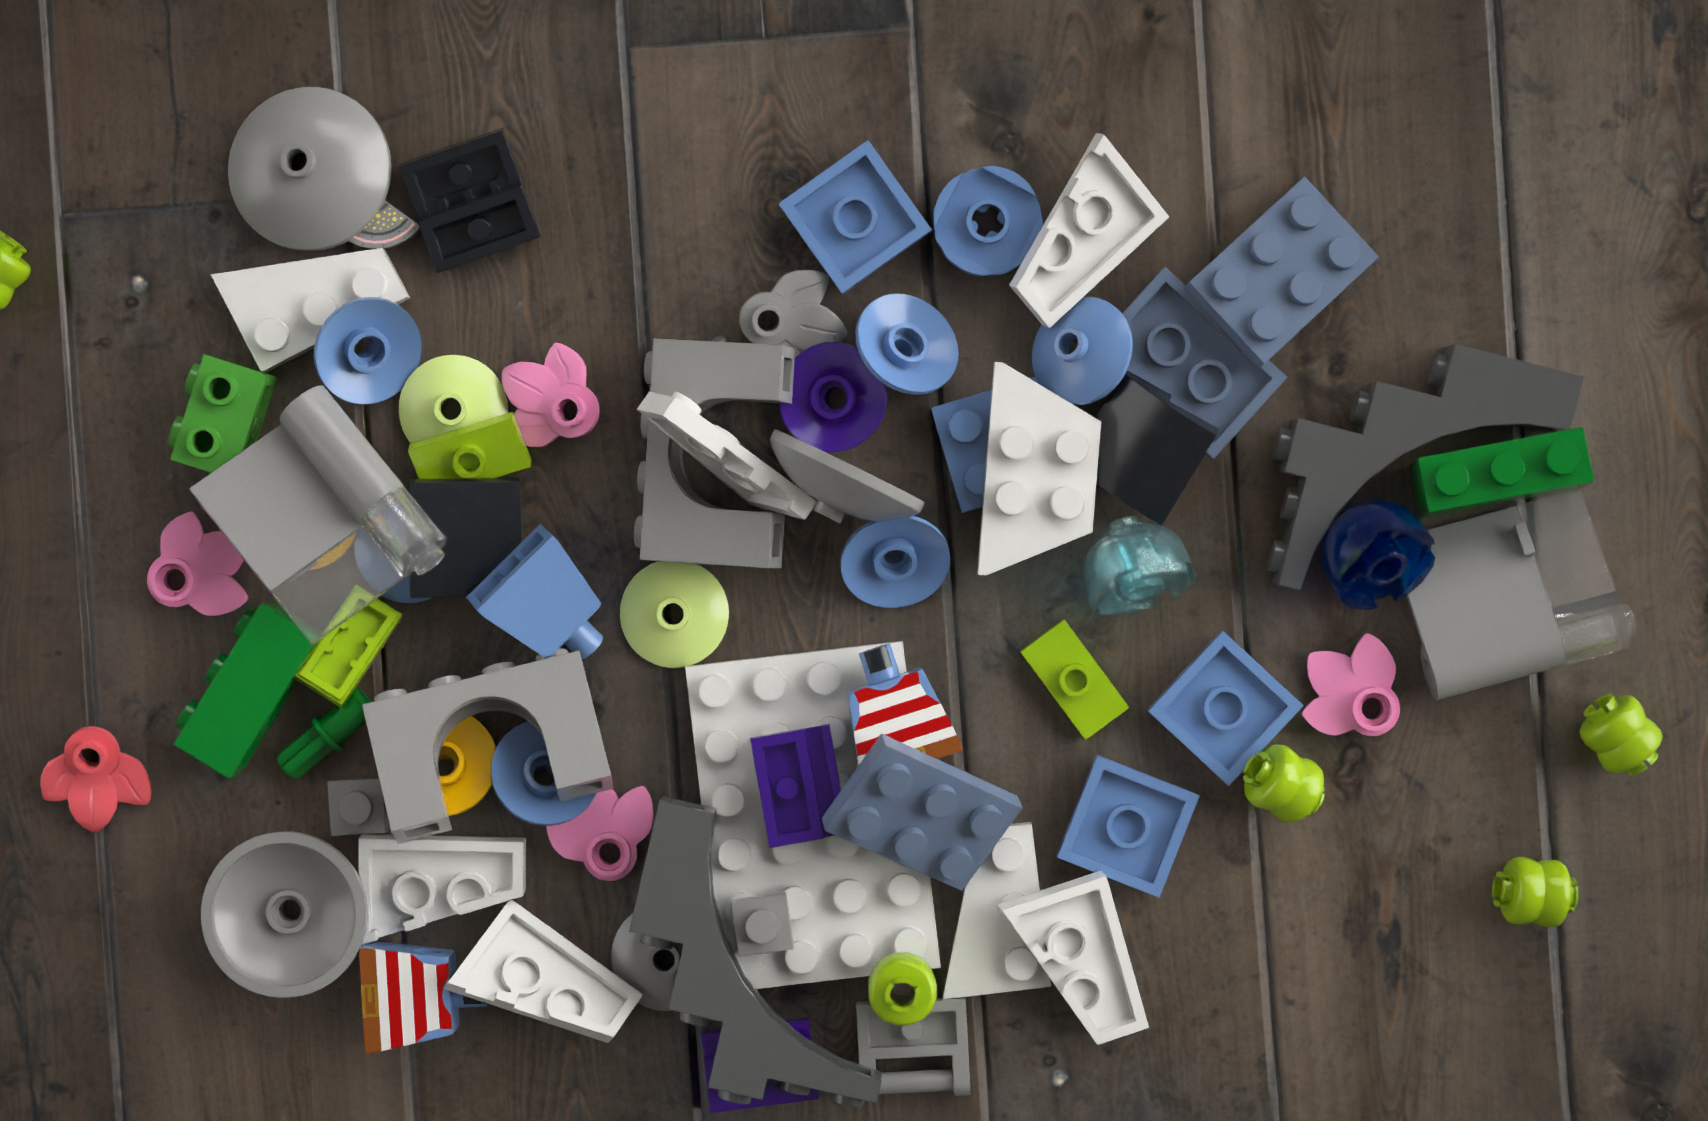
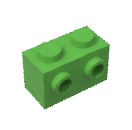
(222, 413)

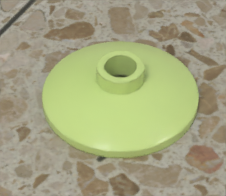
(445, 378)
(703, 608)

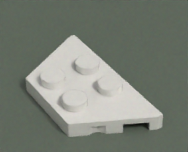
(1035, 472)

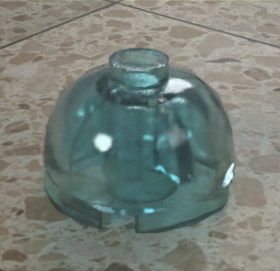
(1135, 565)

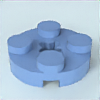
(978, 191)

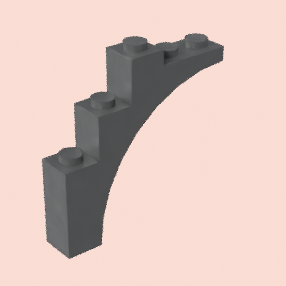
(1333, 463)
(754, 1041)

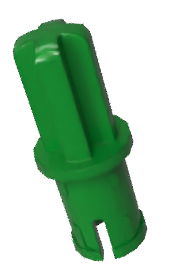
(323, 736)

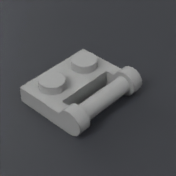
(938, 1034)

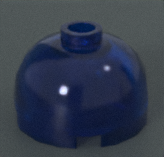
(1376, 553)

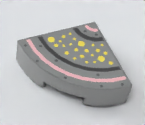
(386, 229)

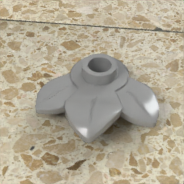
(798, 311)

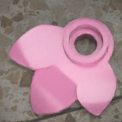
(543, 392)
(206, 563)
(1346, 683)
(606, 820)

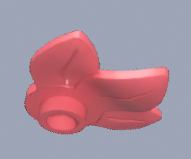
(95, 786)

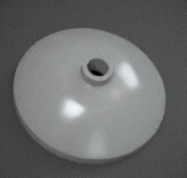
(336, 189)
(839, 485)
(253, 935)

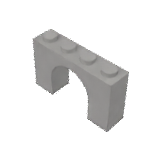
(675, 519)
(412, 727)

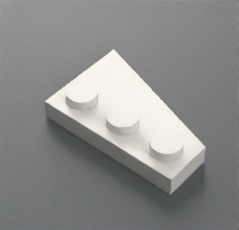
(1087, 234)
(287, 303)
(725, 456)
(436, 878)
(986, 947)
(1083, 952)
(544, 977)

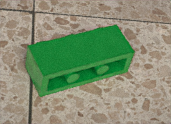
(1501, 472)
(244, 691)

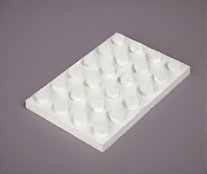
(841, 898)

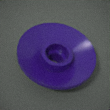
(811, 415)

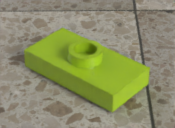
(474, 451)
(347, 652)
(1074, 679)

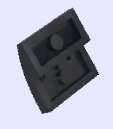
(470, 200)
(1148, 447)
(480, 528)

